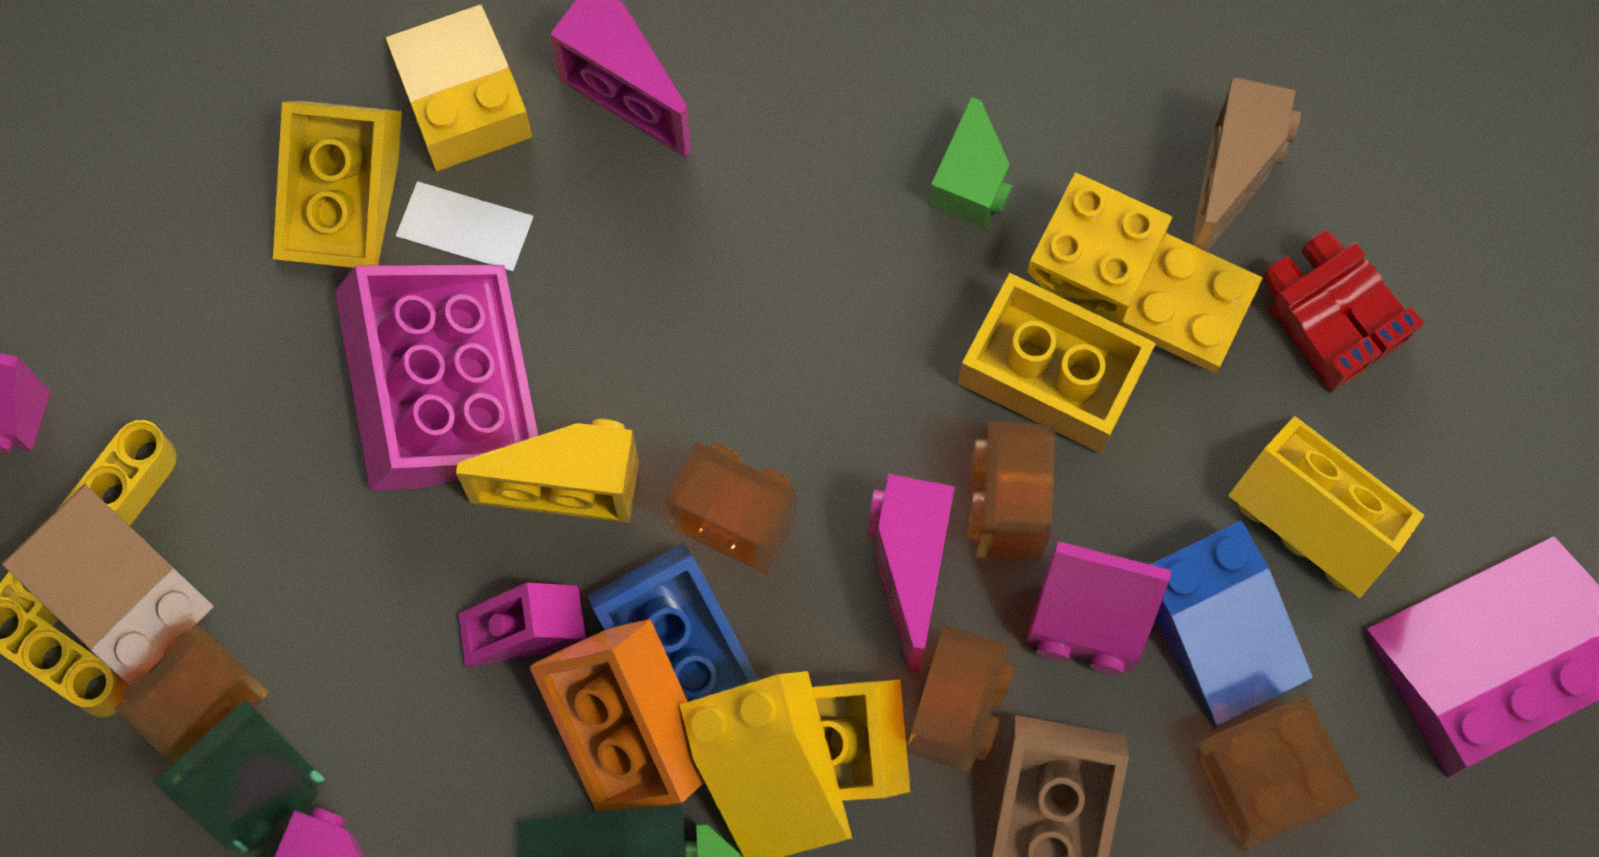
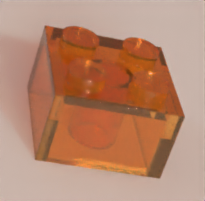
(1015, 491)
(732, 506)
(187, 693)
(957, 699)
(1276, 773)

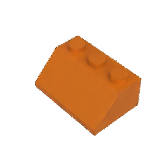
(621, 718)

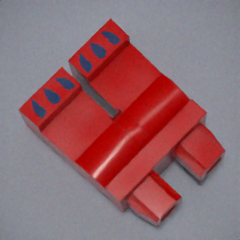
(1339, 311)

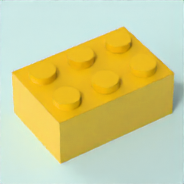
(1055, 362)

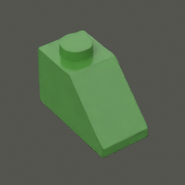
(972, 171)

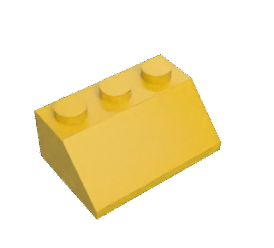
(1326, 507)

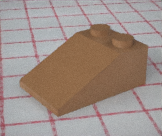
(1244, 146)
(107, 584)
(1059, 791)

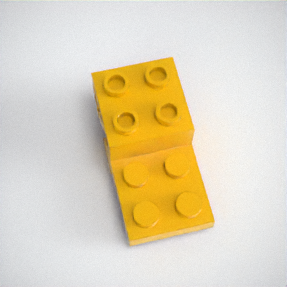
(1133, 273)

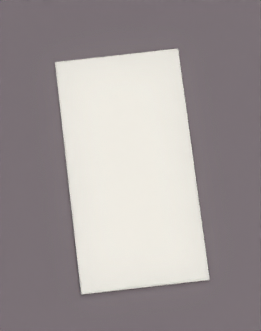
(464, 226)

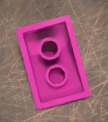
(612, 64)
(910, 539)
(1096, 608)

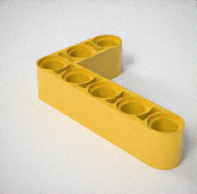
(35, 625)

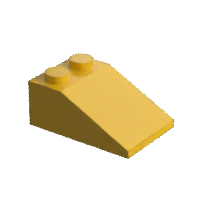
(459, 87)
(334, 182)
(562, 472)
(865, 737)
(768, 765)

